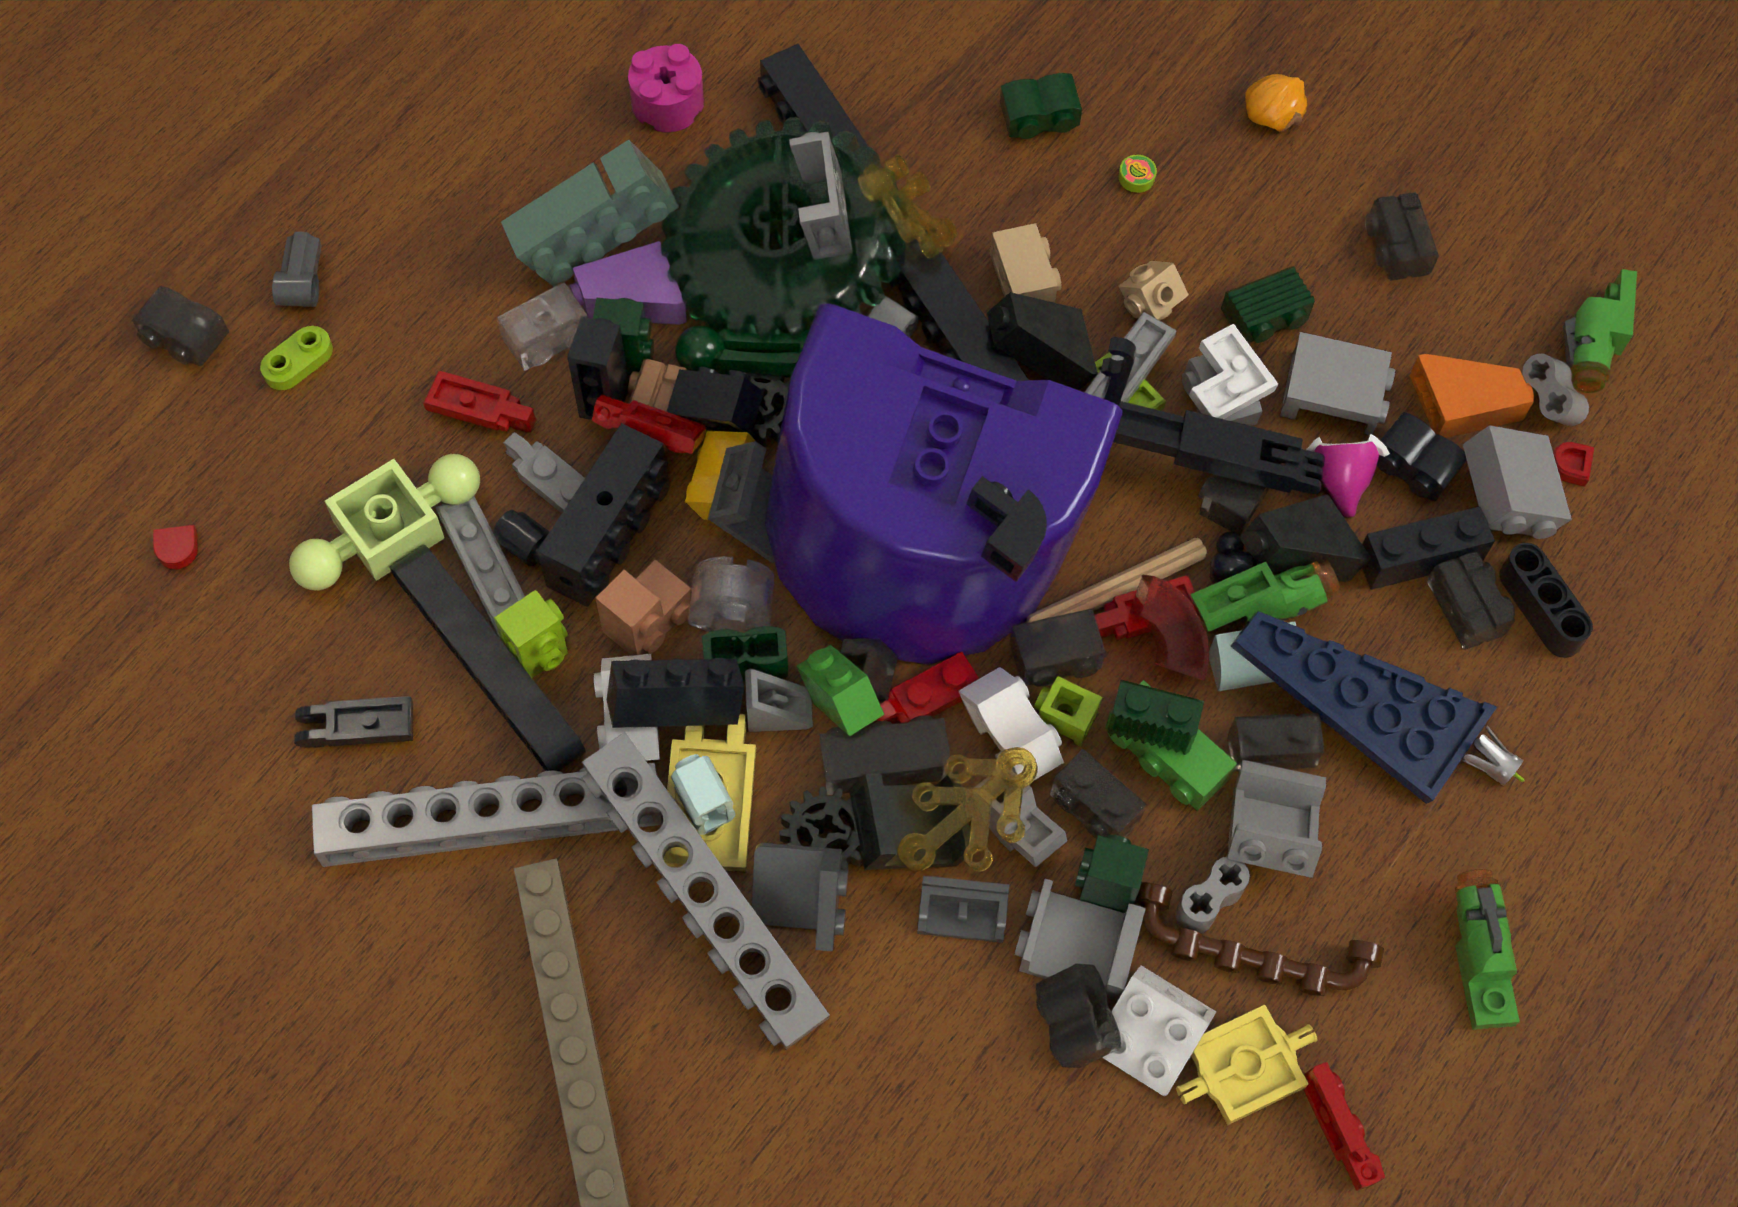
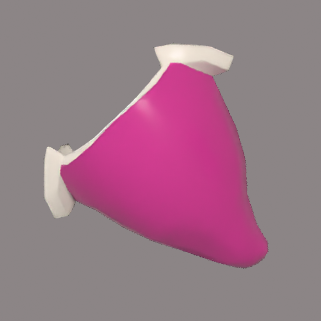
(1348, 470)

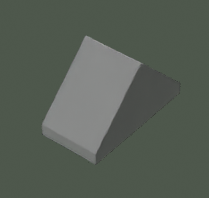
(776, 703)

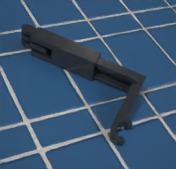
(1209, 441)

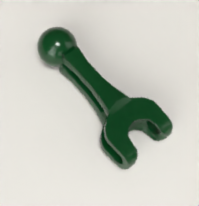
(742, 352)

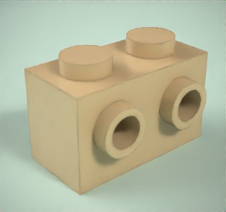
(1023, 263)

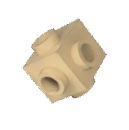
(1153, 290)

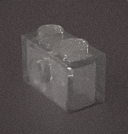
(541, 326)

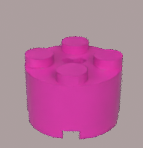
(666, 87)

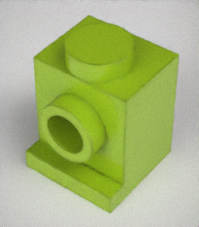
(1078, 701)

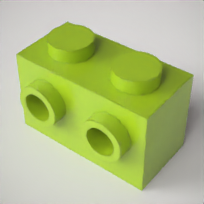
(534, 633)

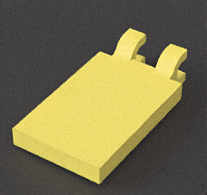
(736, 769)

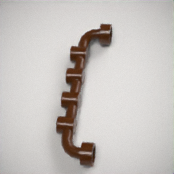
(1270, 965)

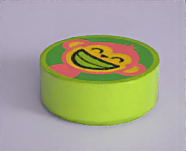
(1137, 173)

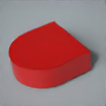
(1574, 462)
(176, 546)

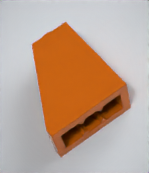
(1469, 394)

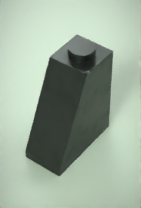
(1044, 338)
(1303, 535)

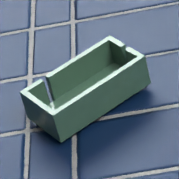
(583, 220)

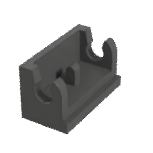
(963, 909)

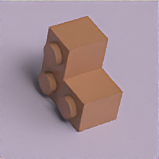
(643, 609)

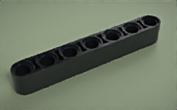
(487, 660)

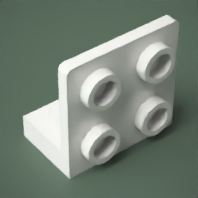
(1157, 1030)

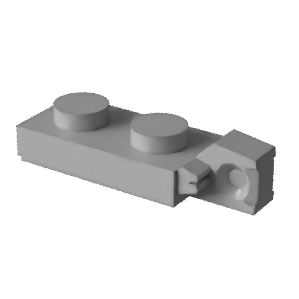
(543, 471)

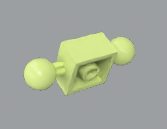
(383, 520)

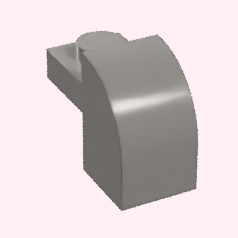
(1041, 833)

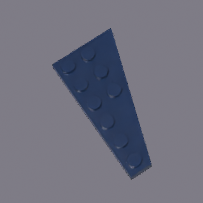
(1381, 709)

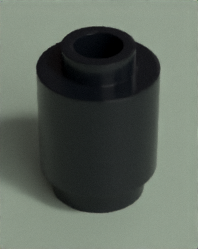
(520, 536)

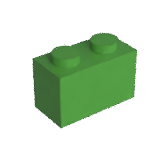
(840, 689)

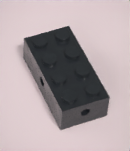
(604, 515)

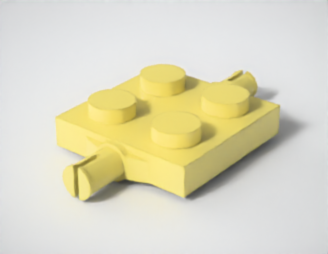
(1247, 1064)

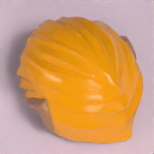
(1276, 101)

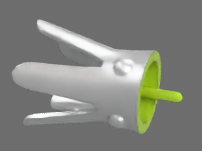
(1504, 762)

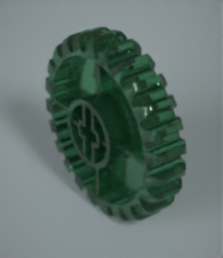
(747, 197)

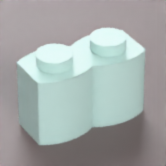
(702, 793)

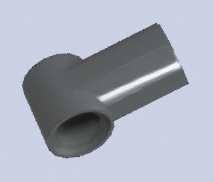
(298, 279)

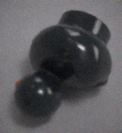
(1230, 558)

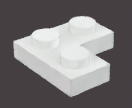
(1239, 376)

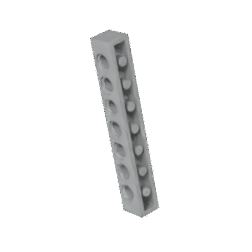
(623, 760)
(335, 817)

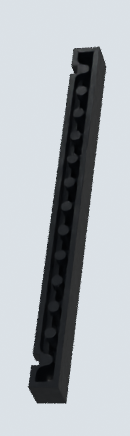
(927, 285)

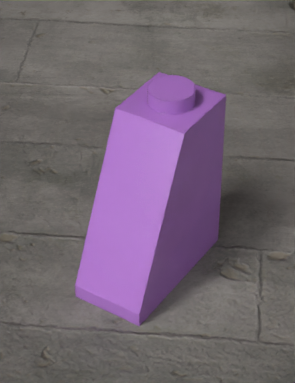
(632, 275)

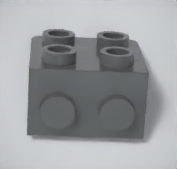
(800, 889)

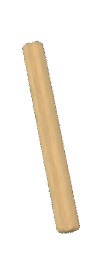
(1126, 581)

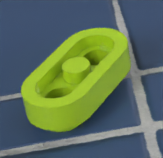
(298, 358)

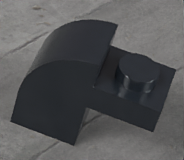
(1019, 526)

